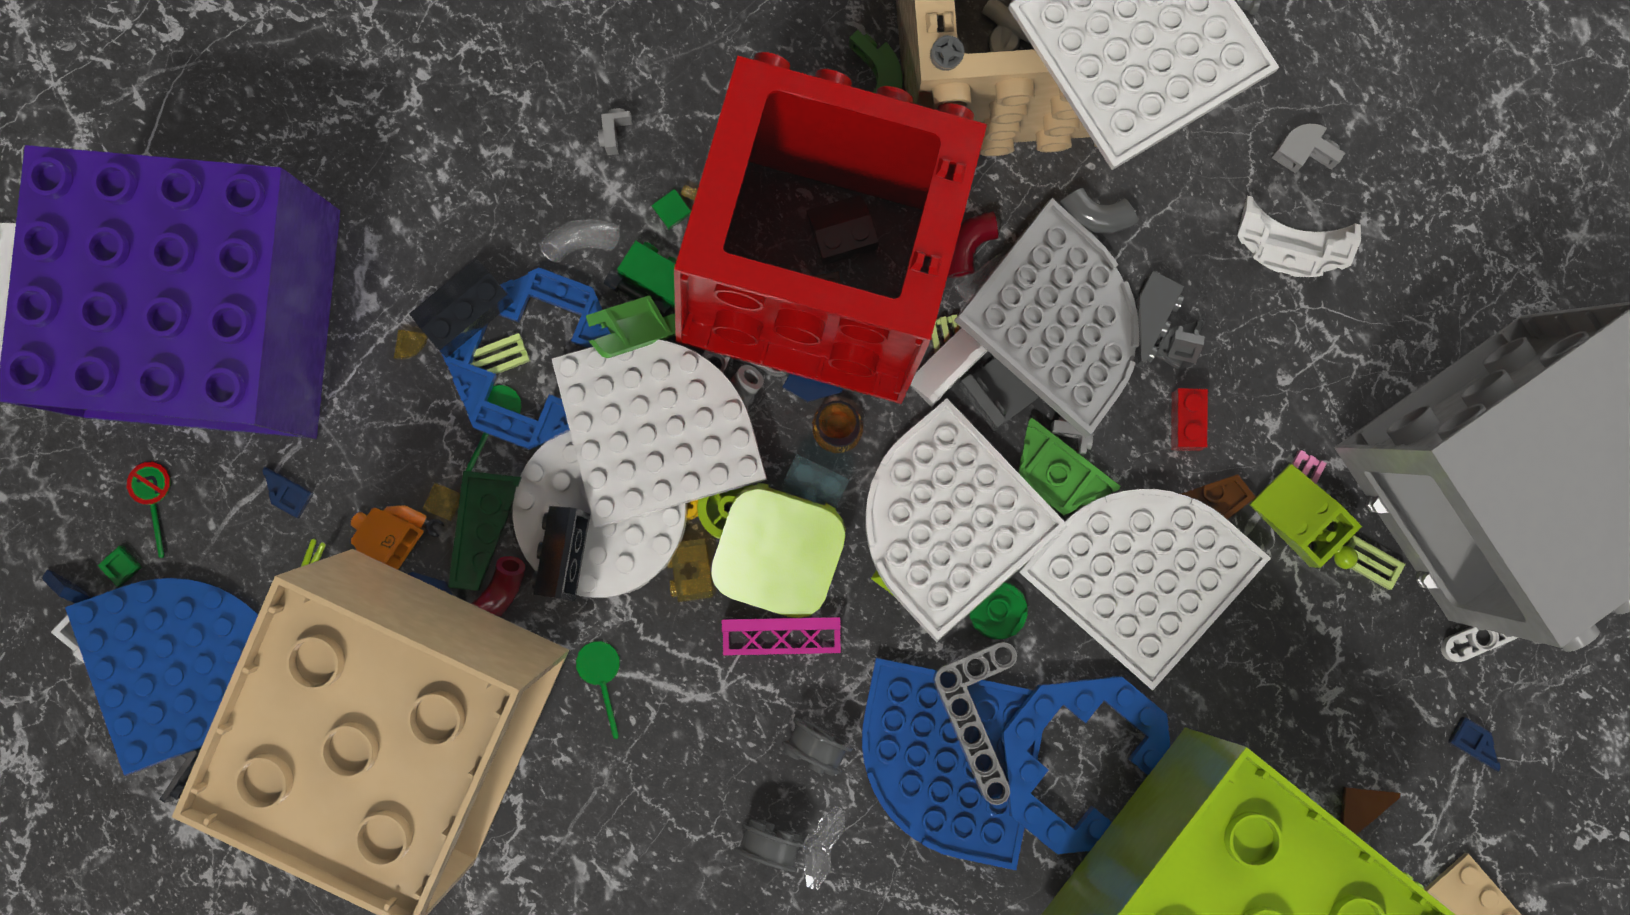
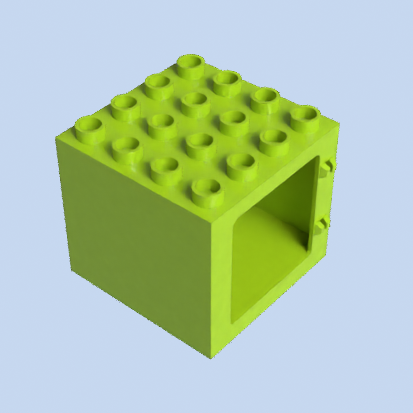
(1232, 838)

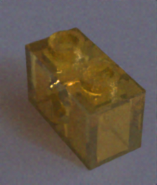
(700, 585)

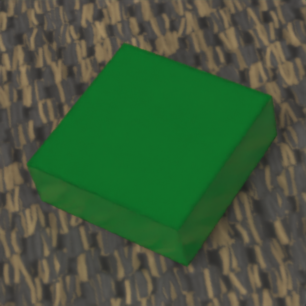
(671, 209)
(119, 566)

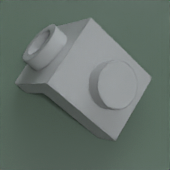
(608, 135)
(1065, 429)

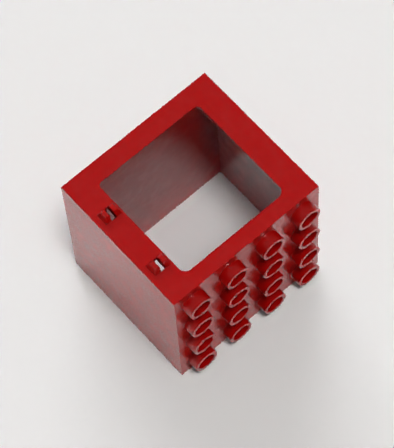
(847, 140)

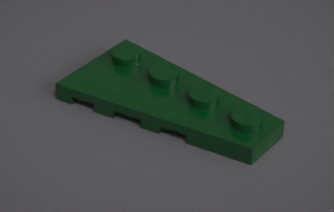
(480, 522)

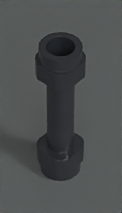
(617, 282)

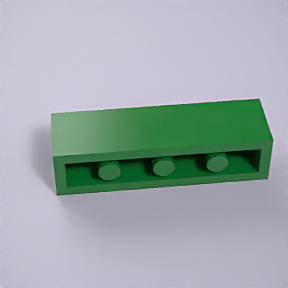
(649, 271)

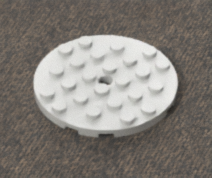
(616, 555)

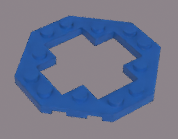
(476, 383)
(1025, 772)

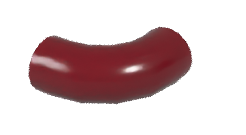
(971, 235)
(503, 586)

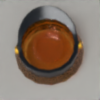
(837, 427)

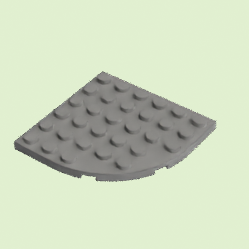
(1059, 318)

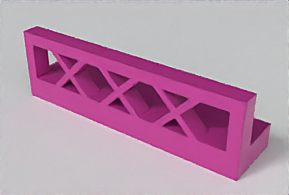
(781, 624)

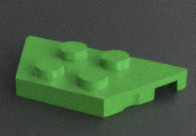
(1060, 472)

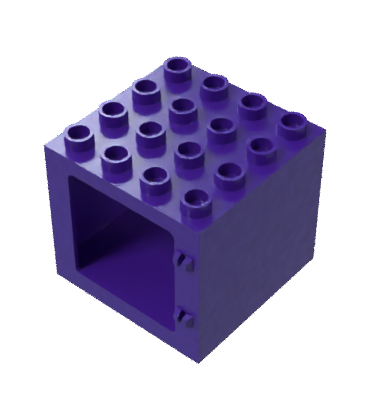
(168, 292)

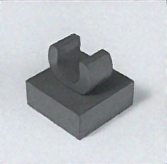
(1186, 345)

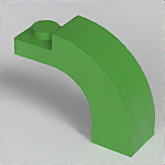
(881, 61)

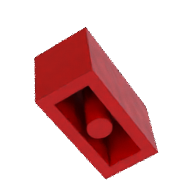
(1189, 419)

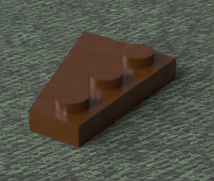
(1224, 496)

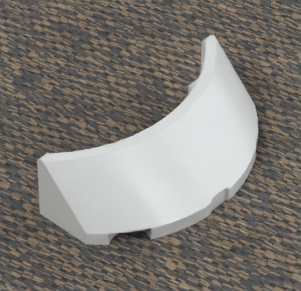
(1296, 250)
(947, 366)

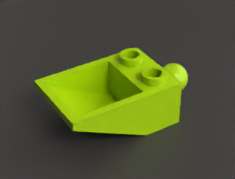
(1300, 514)

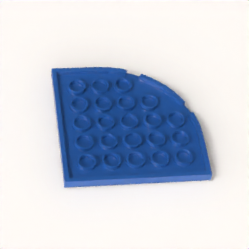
(160, 662)
(923, 770)

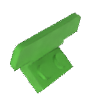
(631, 327)

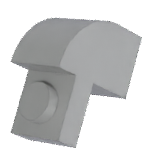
(1307, 142)

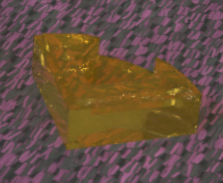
(409, 344)

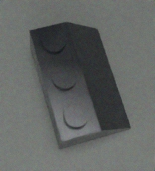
(461, 308)
(561, 553)

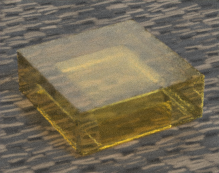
(442, 501)

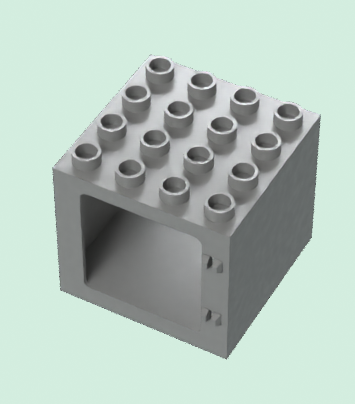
(1515, 477)

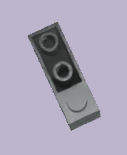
(1154, 307)

